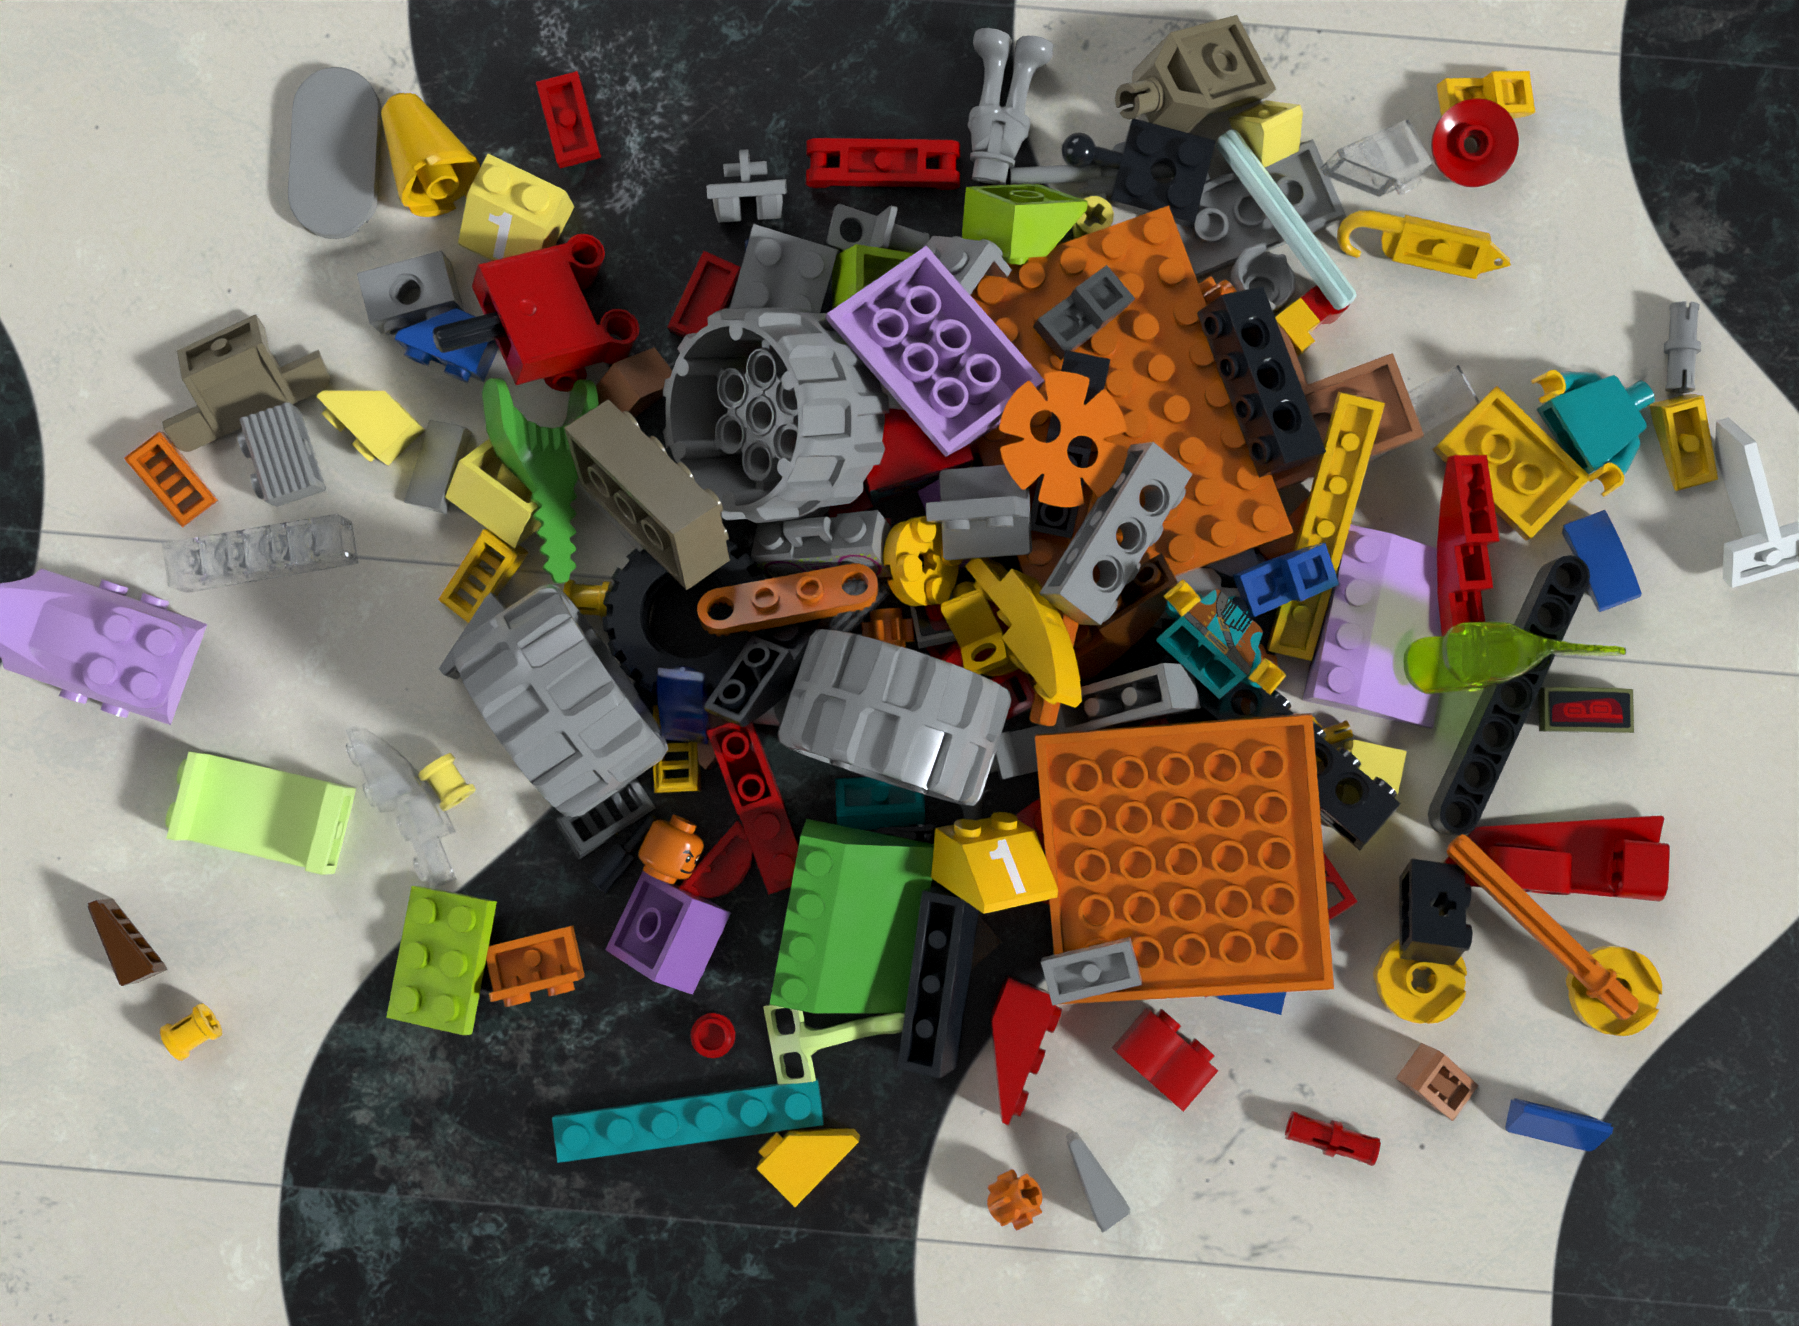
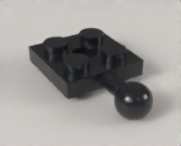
(1145, 146)

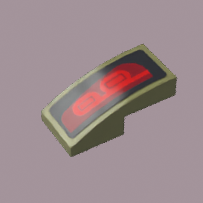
(1586, 710)

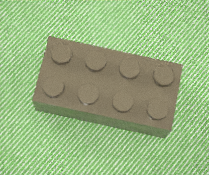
(649, 493)

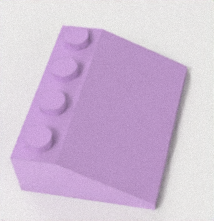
(934, 350)
(1371, 618)

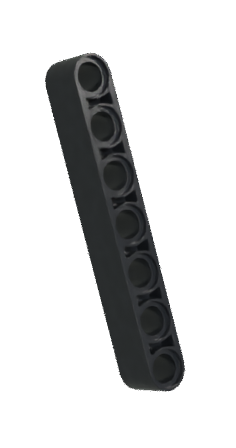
(1491, 709)

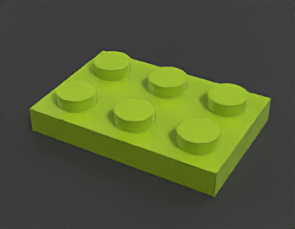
(441, 960)

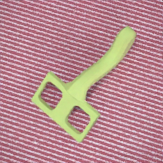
(809, 1040)

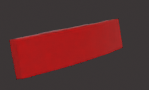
(1464, 532)

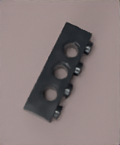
(1261, 381)

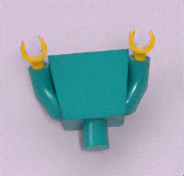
(1595, 421)

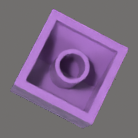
(667, 933)

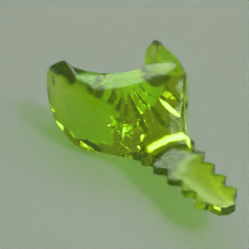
(1483, 656)

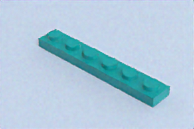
(687, 1120)

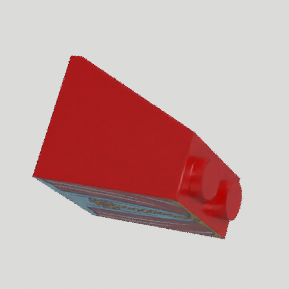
(910, 459)

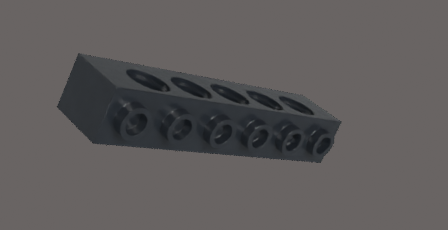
(1352, 821)

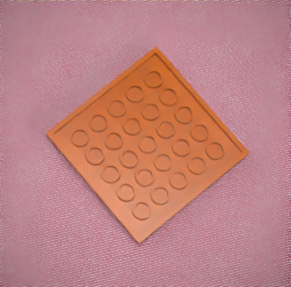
(1193, 849)

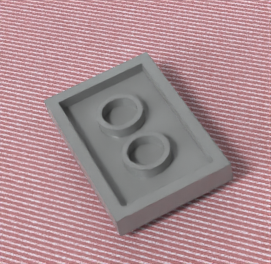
(783, 272)

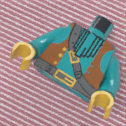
(1217, 640)

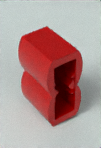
(1165, 1058)

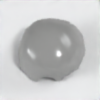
(1262, 268)

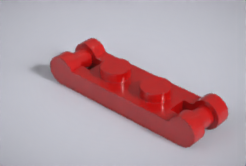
(883, 163)

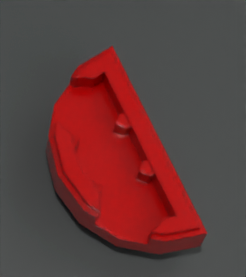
(723, 866)

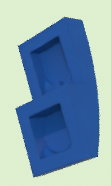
(1286, 578)

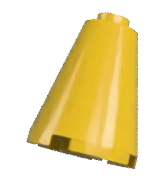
(426, 157)

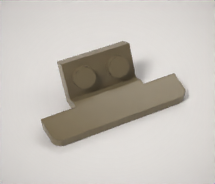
(237, 377)

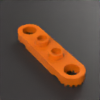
(787, 599)

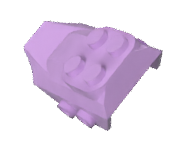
(98, 643)

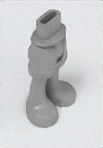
(998, 129)

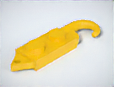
(1426, 243)

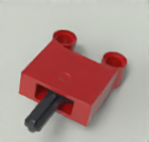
(541, 314)

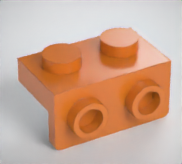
(534, 964)

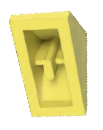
(1270, 130)

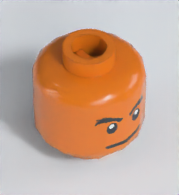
(671, 849)

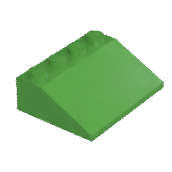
(851, 921)

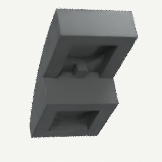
(1084, 312)

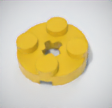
(902, 551)
(1638, 977)
(1416, 1004)

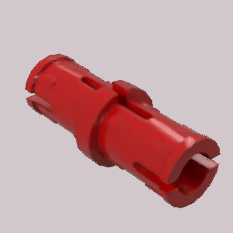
(1332, 1138)

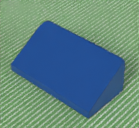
(1556, 1125)

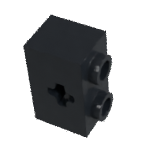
(1433, 912)

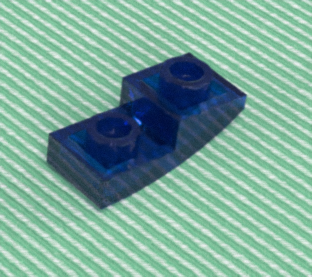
(680, 704)

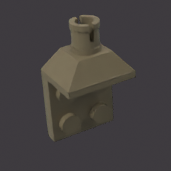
(1196, 76)

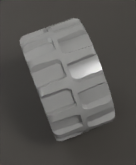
(774, 414)
(559, 701)
(895, 716)

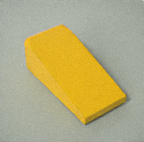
(1685, 440)

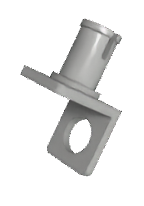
(876, 231)

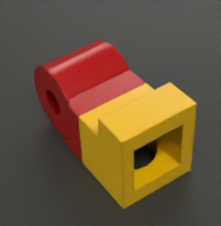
(1305, 316)

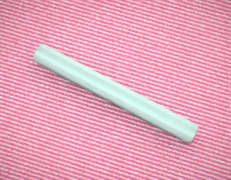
(1286, 219)

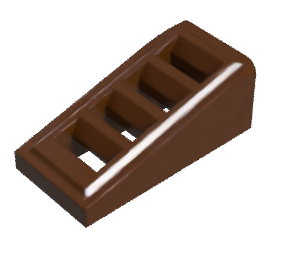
(126, 948)

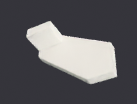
(1764, 545)

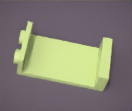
(260, 812)

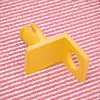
(975, 627)

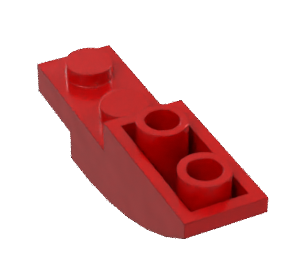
(757, 802)

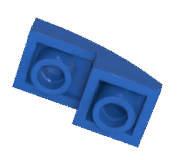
(1599, 546)

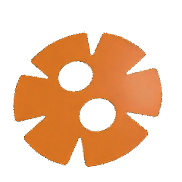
(1095, 420)

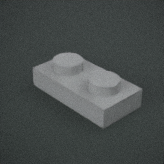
(1091, 971)

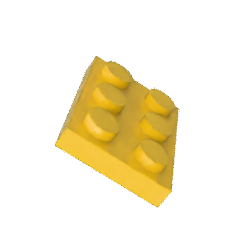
(1526, 466)

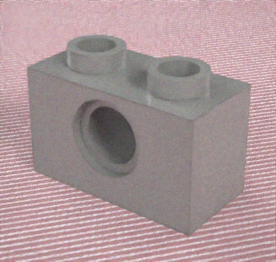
(387, 285)

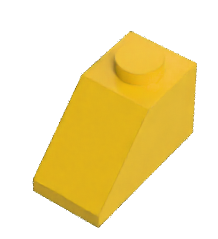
(803, 1159)

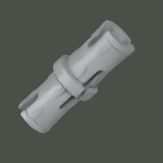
(1682, 347)

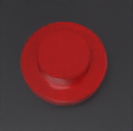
(712, 1035)

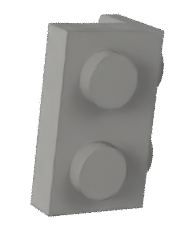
(969, 259)

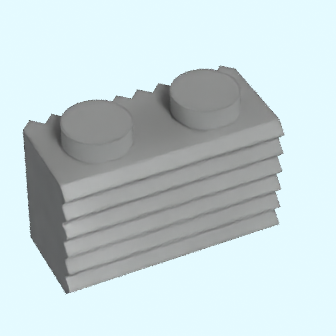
(280, 455)

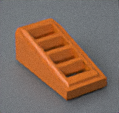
(148, 450)

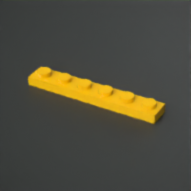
(1329, 515)

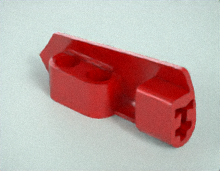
(1581, 856)

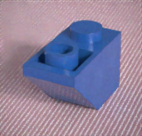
(460, 363)

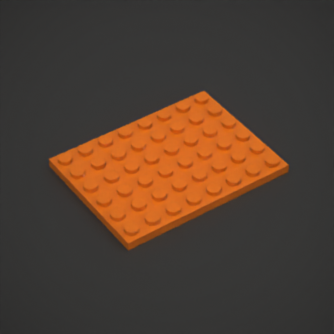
(1159, 379)

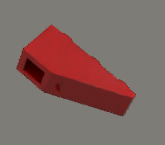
(1017, 1028)

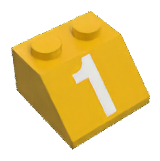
(992, 863)

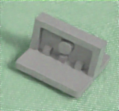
(982, 514)

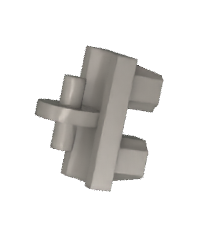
(727, 195)

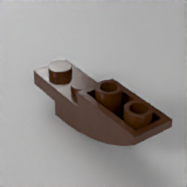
(1137, 611)

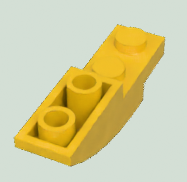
(1035, 633)

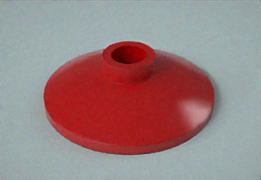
(1495, 140)

